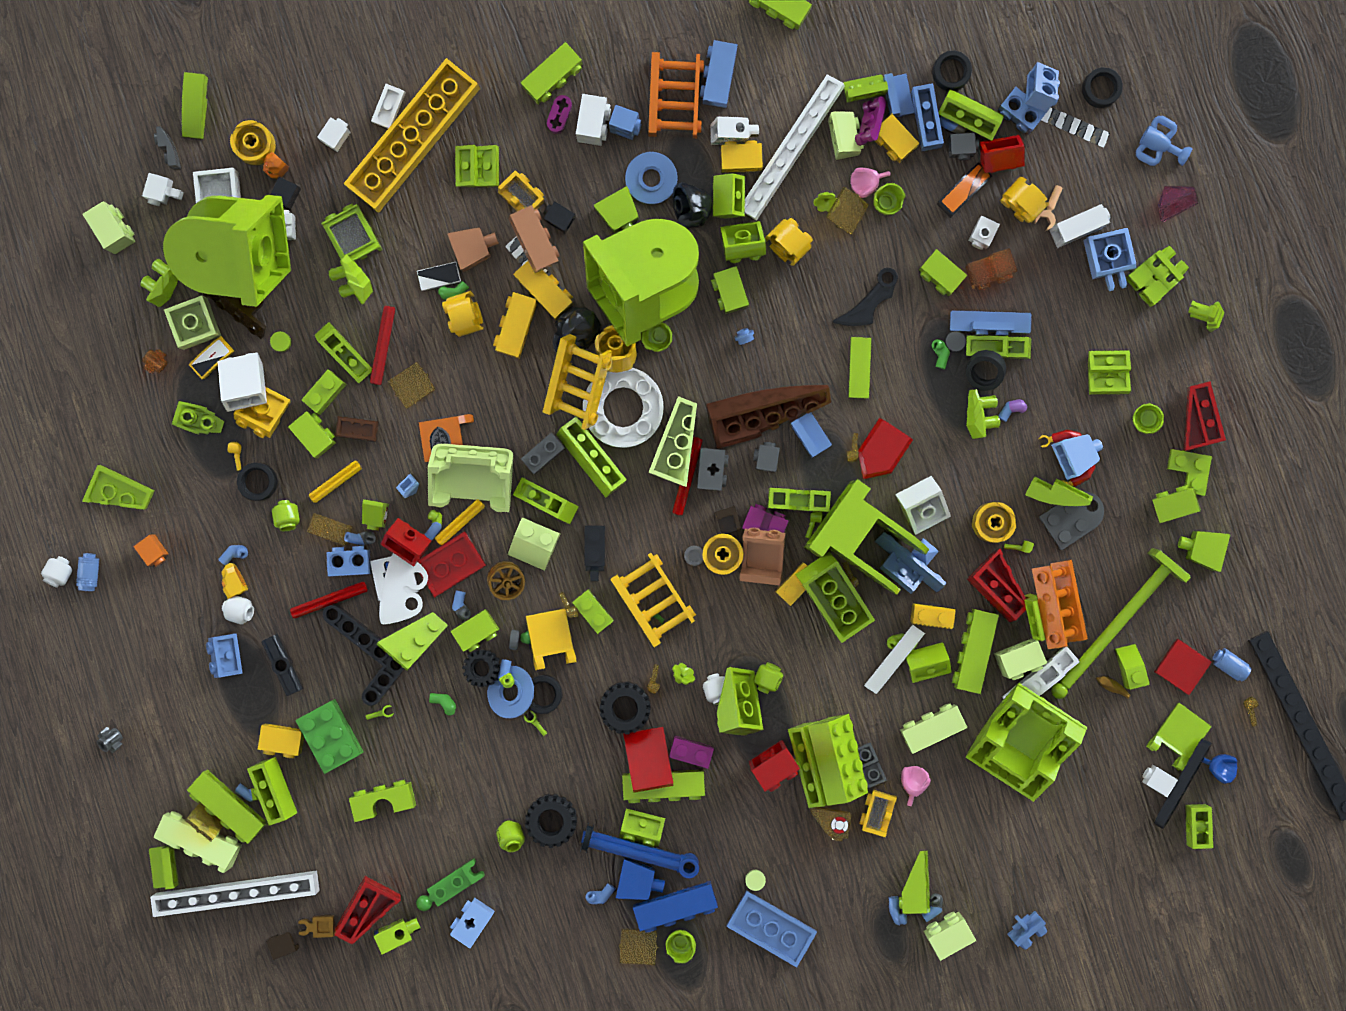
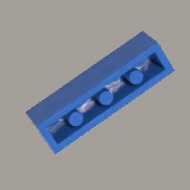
(675, 906)

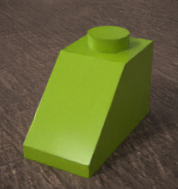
(374, 514)
(1131, 667)

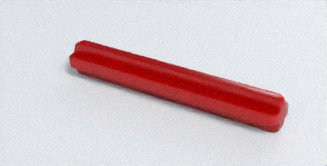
(382, 345)
(683, 491)
(328, 600)

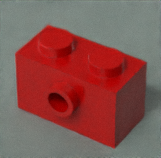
(1002, 154)
(406, 542)

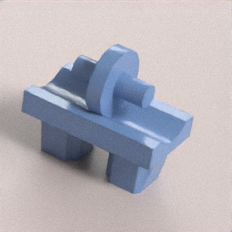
(1026, 928)

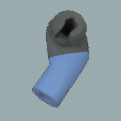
(362, 538)
(459, 607)
(936, 905)

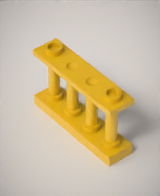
(559, 384)
(632, 601)

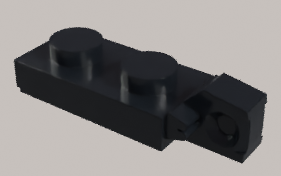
(594, 550)

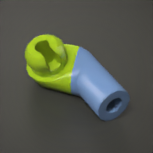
(436, 526)
(504, 674)
(248, 794)

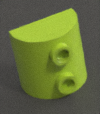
(743, 241)

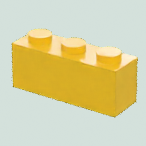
(545, 290)
(515, 325)

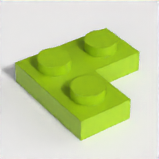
(1195, 465)

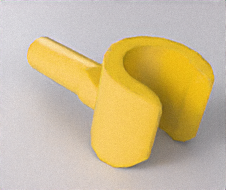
(235, 448)

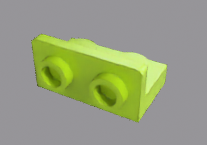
(865, 88)
(642, 828)

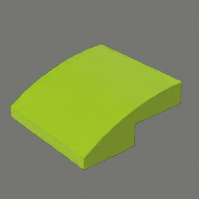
(477, 166)
(1109, 372)
(1034, 617)

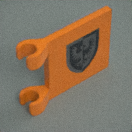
(442, 432)

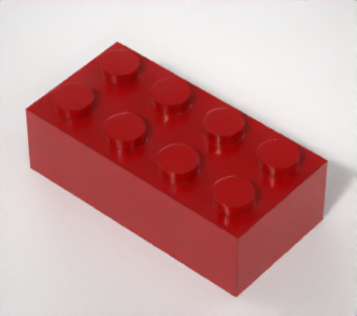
(774, 766)

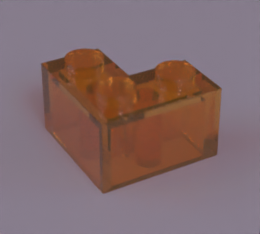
(995, 267)

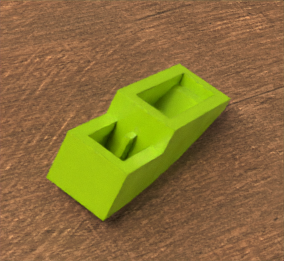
(194, 105)
(1005, 346)
(1058, 493)

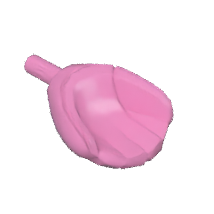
(866, 180)
(914, 781)

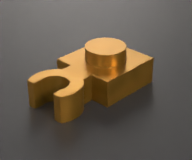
(321, 926)

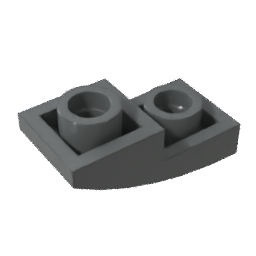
(164, 142)
(871, 767)

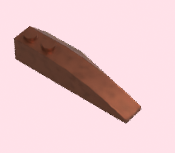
(751, 413)

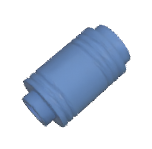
(87, 572)
(1231, 664)

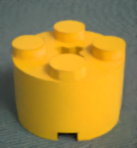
(242, 140)
(1025, 200)
(789, 241)
(463, 314)
(622, 356)
(1005, 519)
(730, 562)

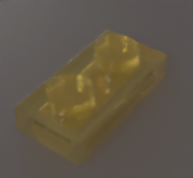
(329, 528)

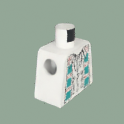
(732, 129)

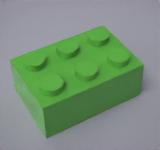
(329, 736)

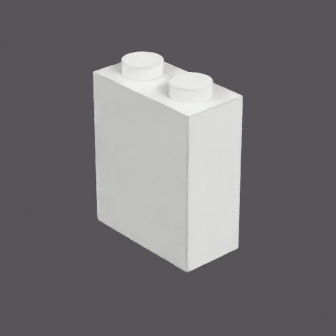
(1080, 225)
(242, 382)

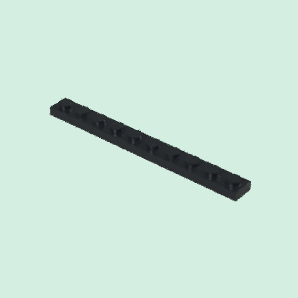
(1301, 721)

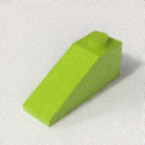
(343, 352)
(545, 500)
(916, 893)

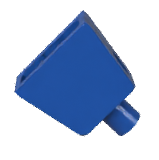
(637, 881)

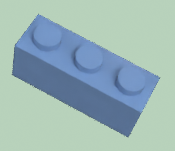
(718, 73)
(927, 117)

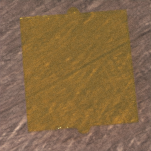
(847, 210)
(411, 385)
(204, 822)
(638, 947)

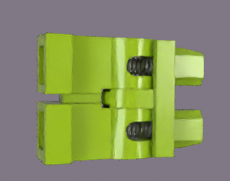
(1157, 276)

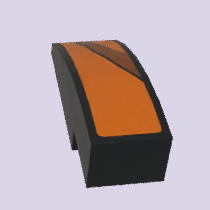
(963, 190)

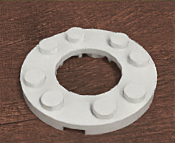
(647, 423)

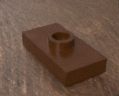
(356, 428)

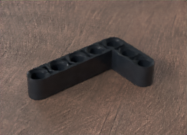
(355, 637)

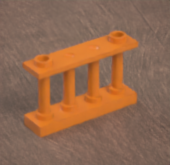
(658, 85)
(1059, 604)

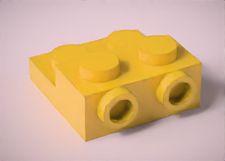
(263, 417)

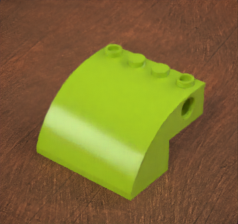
(1026, 742)

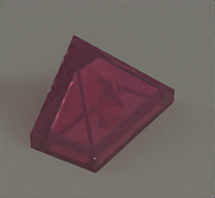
(1176, 200)

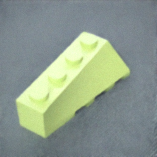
(674, 450)
(178, 833)

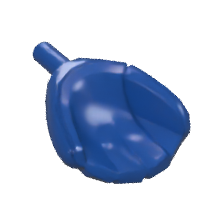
(1223, 767)

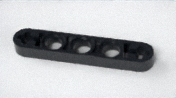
(1182, 783)

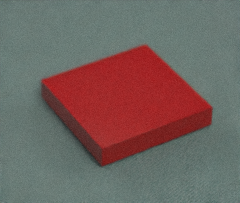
(1183, 666)

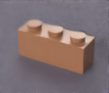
(534, 238)

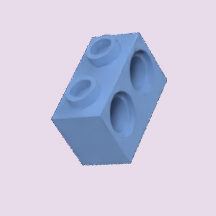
(1042, 87)
(1018, 116)
(625, 122)
(349, 566)

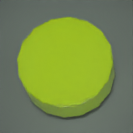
(280, 341)

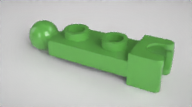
(449, 886)

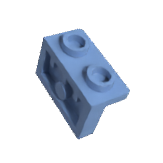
(224, 655)

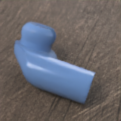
(233, 551)
(600, 897)
(895, 911)

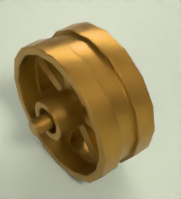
(505, 580)

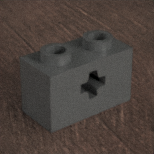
(543, 453)
(705, 479)

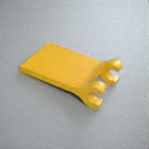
(549, 636)

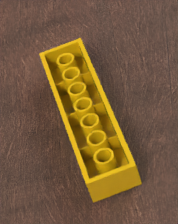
(412, 135)

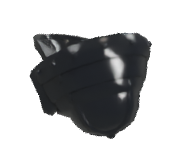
(691, 205)
(580, 323)

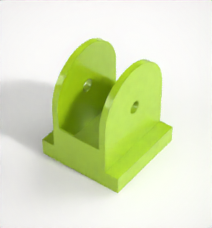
(230, 247)
(642, 275)
(849, 524)

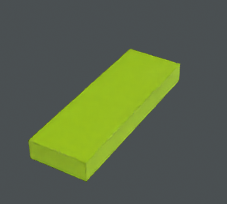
(859, 367)

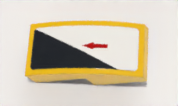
(209, 357)

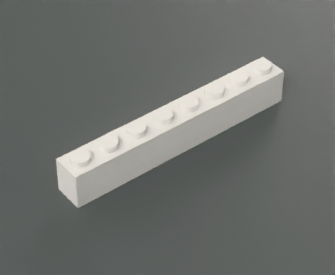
(235, 893)

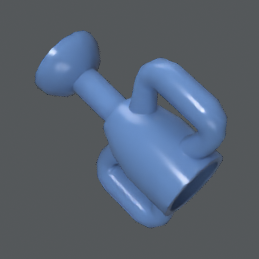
(1160, 143)

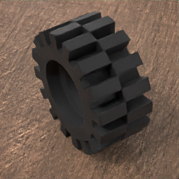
(470, 672)

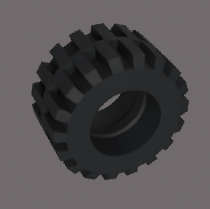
(620, 725)
(545, 837)

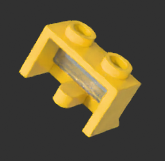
(520, 193)
(878, 813)

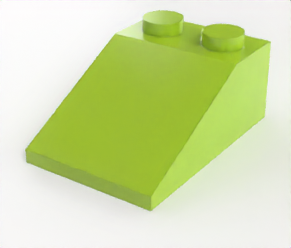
(739, 703)

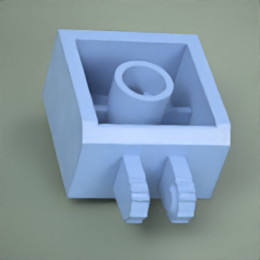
(1104, 266)

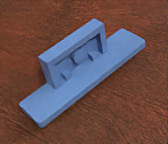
(986, 322)
(905, 567)

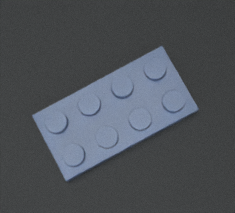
(771, 928)

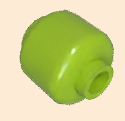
(285, 515)
(768, 677)
(510, 836)

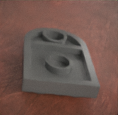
(1071, 523)

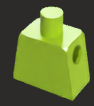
(618, 210)
(1206, 549)

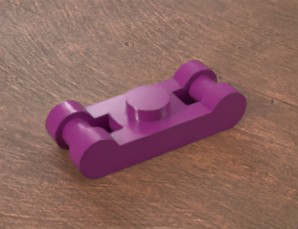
(871, 121)

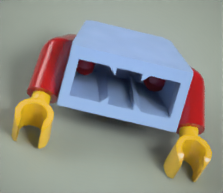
(1075, 454)

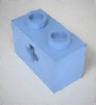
(468, 934)

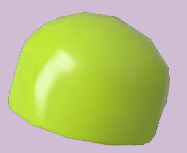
(889, 199)
(657, 337)
(1148, 419)
(680, 946)

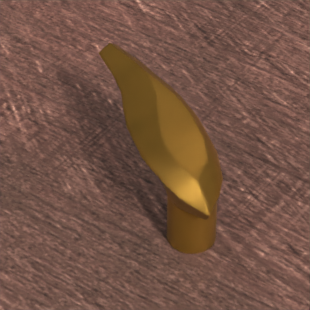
(1112, 686)

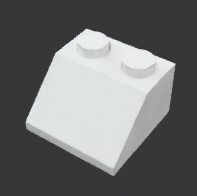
(923, 505)

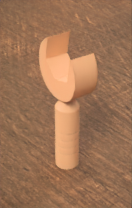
(1052, 203)

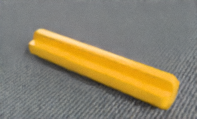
(335, 481)
(459, 522)

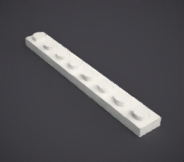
(792, 146)

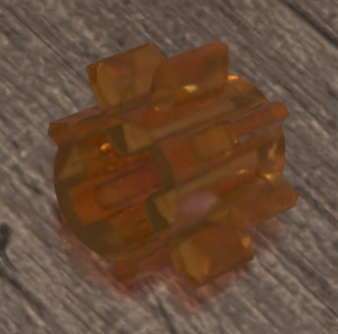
(154, 361)

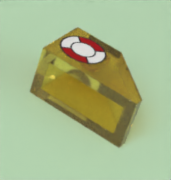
(834, 822)

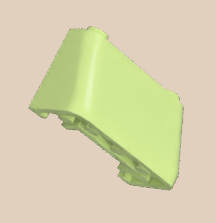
(470, 474)

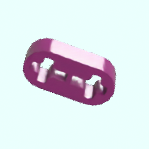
(555, 112)

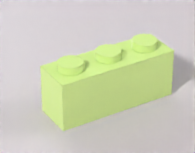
(933, 728)

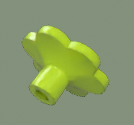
(824, 201)
(683, 674)

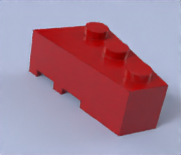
(1202, 418)
(998, 586)
(365, 908)

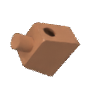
(471, 247)

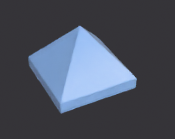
(408, 486)
(930, 554)

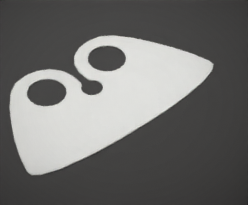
(393, 597)

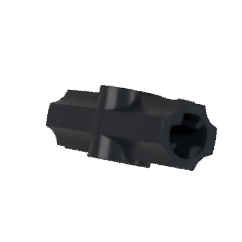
(276, 652)

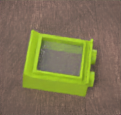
(351, 233)

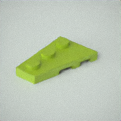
(115, 489)
(413, 640)

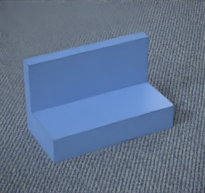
(898, 95)
(810, 434)

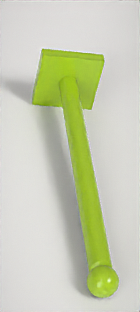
(1166, 567)

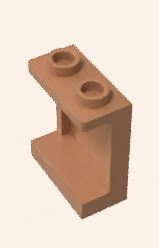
(762, 556)

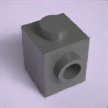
(962, 146)
(766, 457)

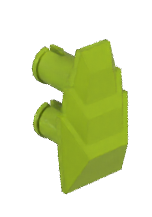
(357, 280)
(164, 287)
(1210, 314)
(196, 419)
(976, 420)

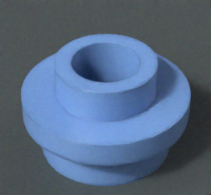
(744, 336)

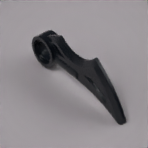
(863, 312)

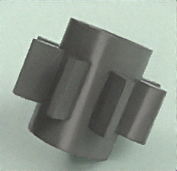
(109, 740)

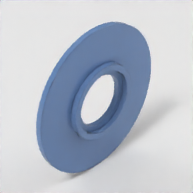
(663, 166)
(520, 704)

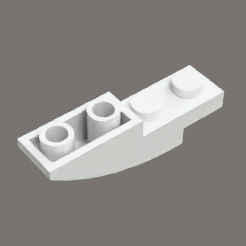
(1051, 673)

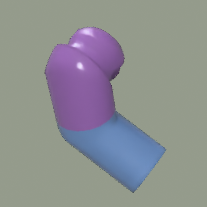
(1010, 407)

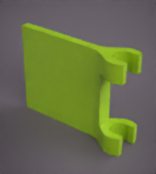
(1180, 734)

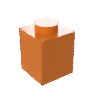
(151, 551)

